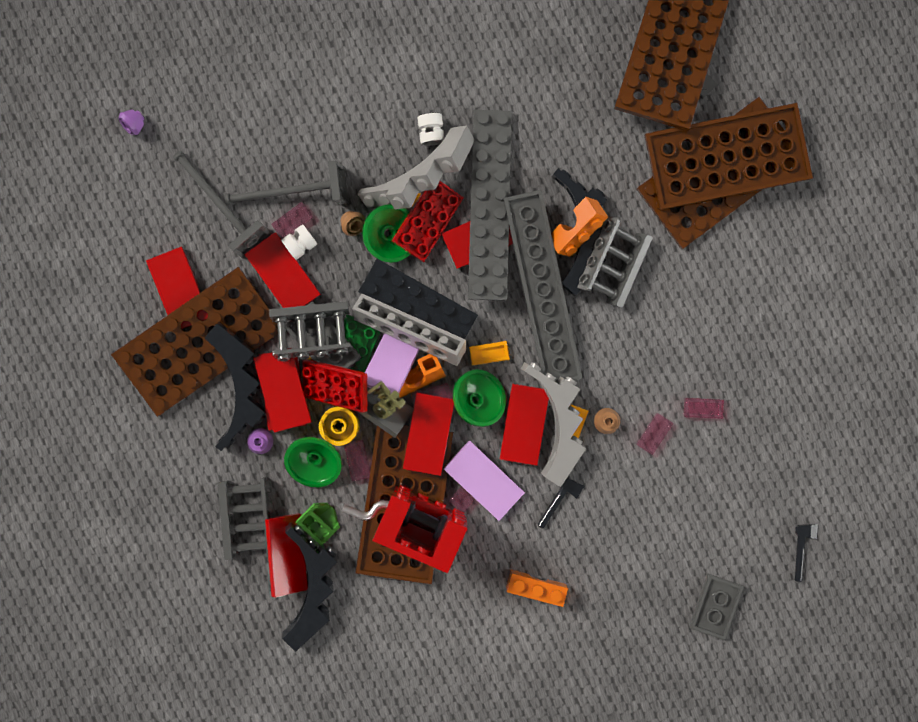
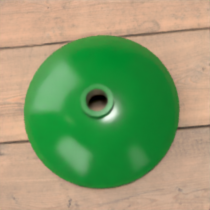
(375, 241)
(488, 397)
(312, 469)

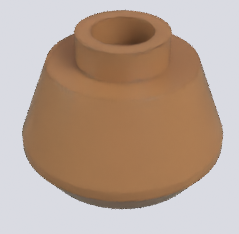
(352, 223)
(606, 414)

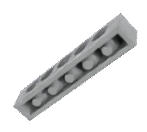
(409, 329)

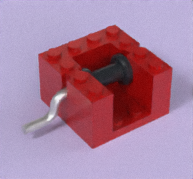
(417, 527)

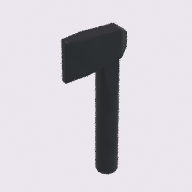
(569, 485)
(803, 531)

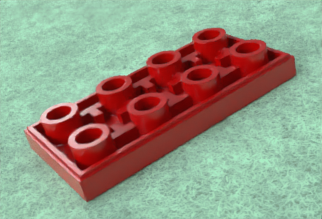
(427, 220)
(458, 243)
(282, 273)
(175, 281)
(335, 385)
(282, 392)
(524, 424)
(428, 434)
(285, 558)

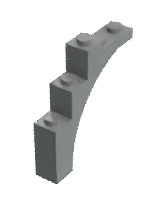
(425, 176)
(565, 450)

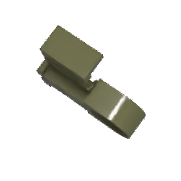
(387, 400)

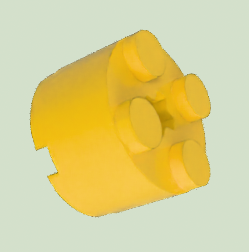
(334, 435)

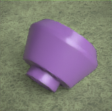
(131, 121)
(265, 439)

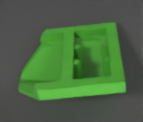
(319, 522)

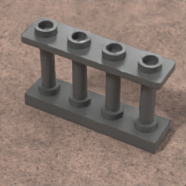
(630, 266)
(319, 313)
(227, 510)

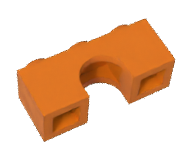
(589, 218)
(424, 373)
(545, 591)

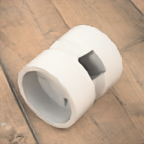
(431, 122)
(299, 242)

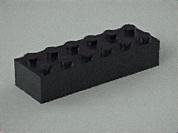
(416, 299)

